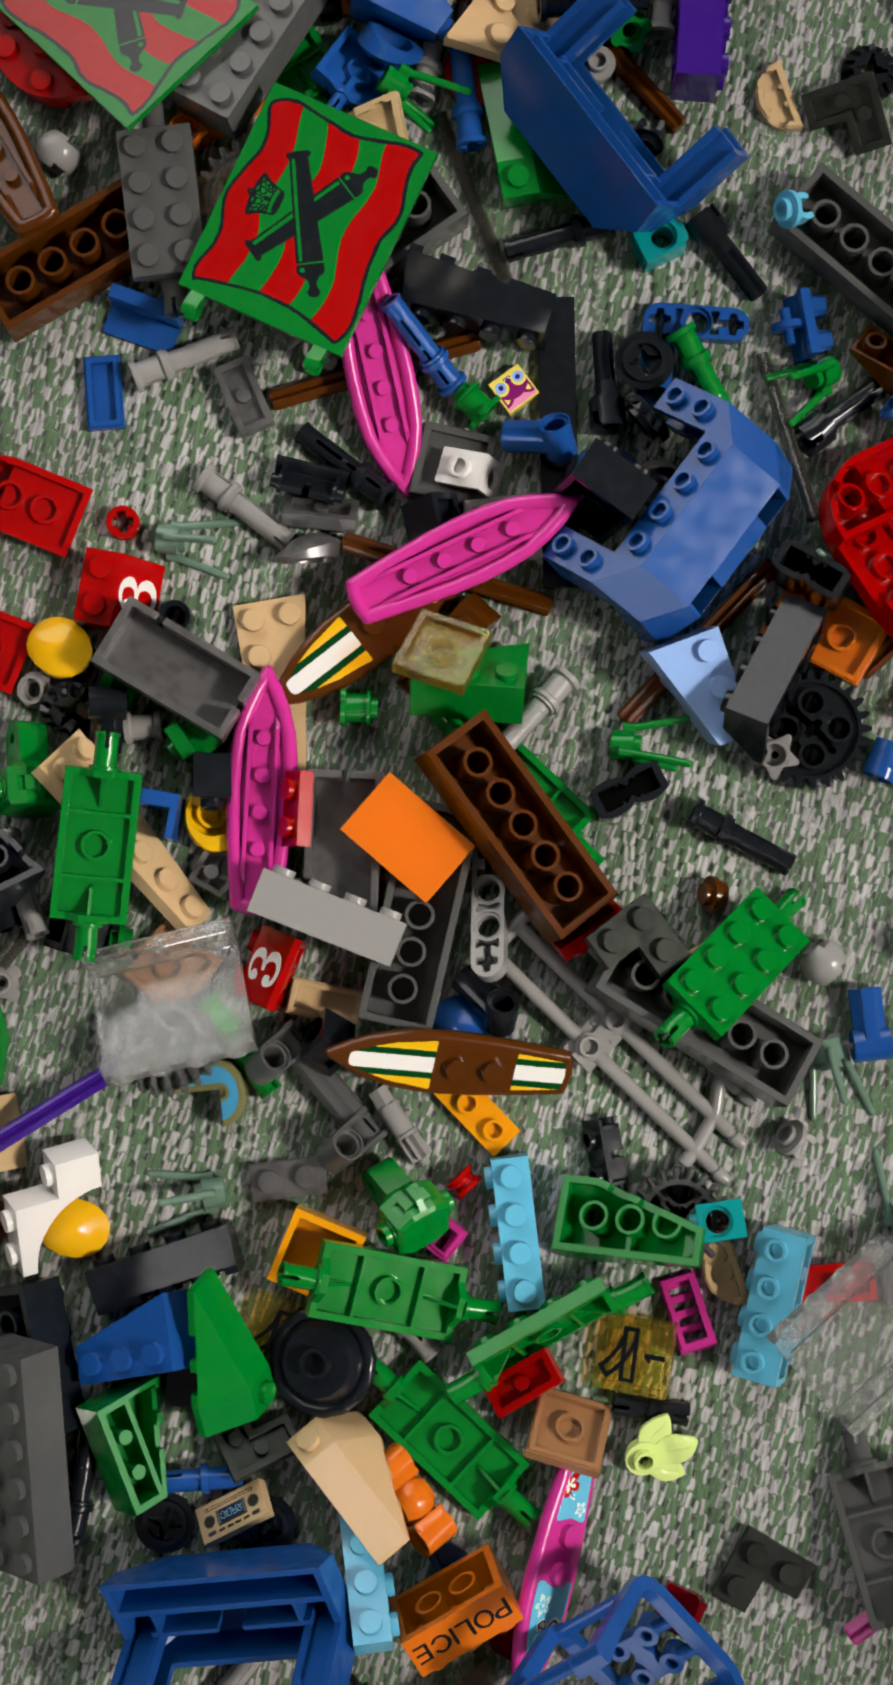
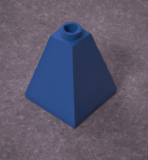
(413, 18)

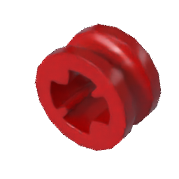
(115, 530)
(463, 1182)

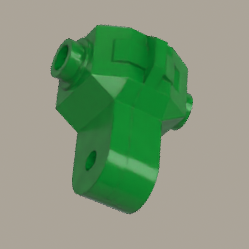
(19, 790)
(409, 1210)

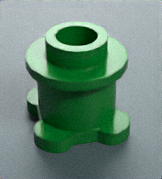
(633, 34)
(474, 403)
(358, 707)

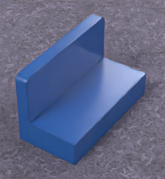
(141, 319)
(168, 802)

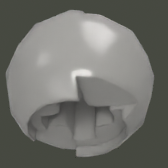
(57, 153)
(823, 961)

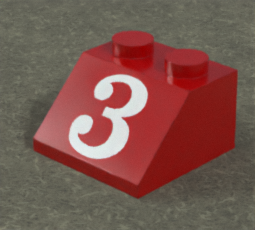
(109, 581)
(271, 966)

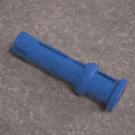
(467, 110)
(432, 358)

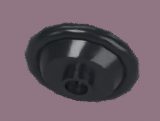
(321, 1364)

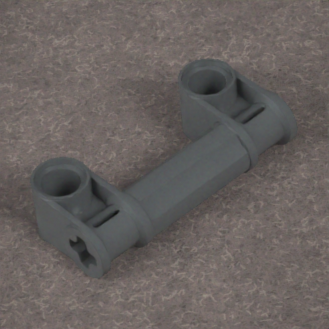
(357, 1129)

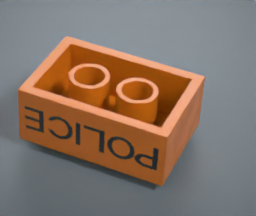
(456, 1610)

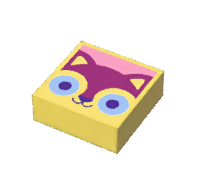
(514, 389)

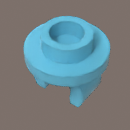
(789, 209)

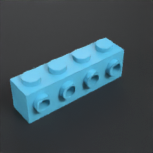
(517, 1229)
(774, 1293)
(368, 1595)

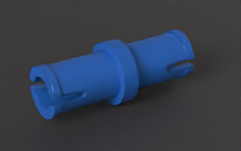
(199, 1479)

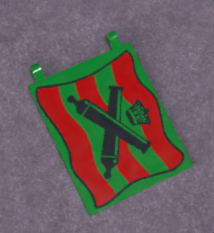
(128, 49)
(306, 222)

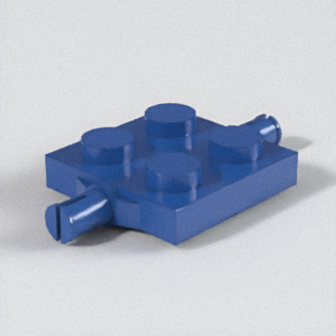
(348, 72)

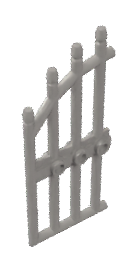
(603, 1032)

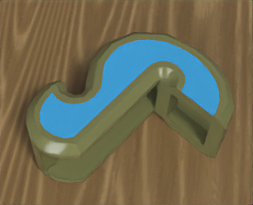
(232, 1086)

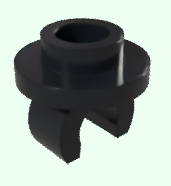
(652, 137)

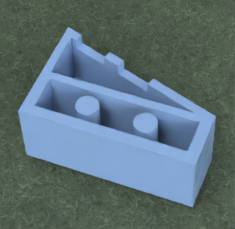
(698, 676)

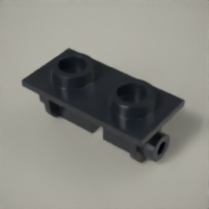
(309, 478)
(599, 1139)

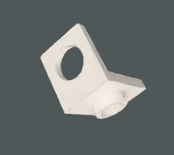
(469, 471)

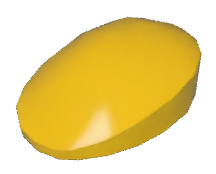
(59, 647)
(205, 827)
(78, 1230)

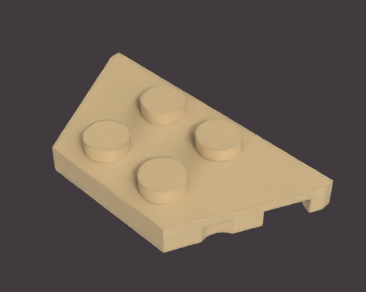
(490, 24)

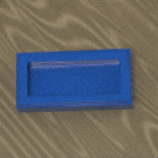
(104, 393)

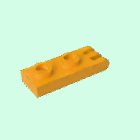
(481, 1119)

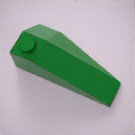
(229, 1365)

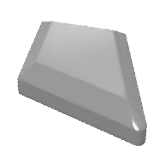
(211, 872)

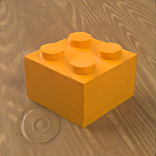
(304, 1239)

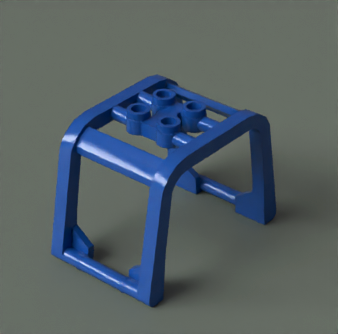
(616, 1643)

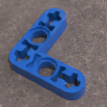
(677, 316)

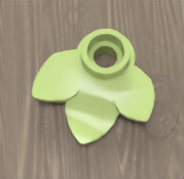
(663, 1448)

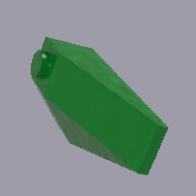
(518, 169)
(618, 1227)

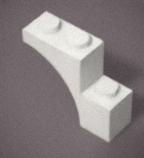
(28, 1213)

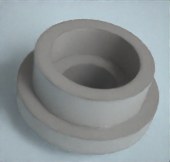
(26, 686)

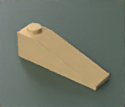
(351, 1469)

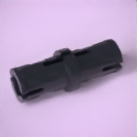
(647, 1408)

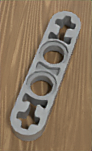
(485, 910)

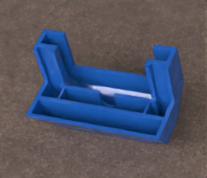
(588, 138)
(694, 526)
(233, 1611)

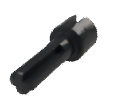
(711, 232)
(607, 406)
(821, 427)

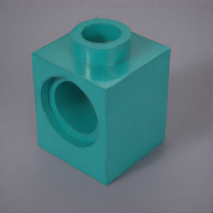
(653, 256)
(735, 1213)

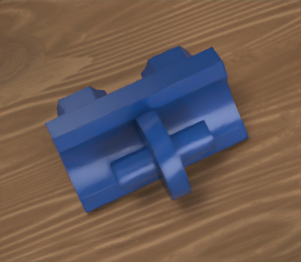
(800, 327)

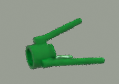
(397, 80)
(816, 376)
(628, 746)

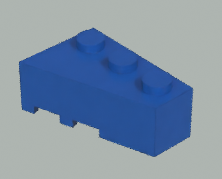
(141, 1343)

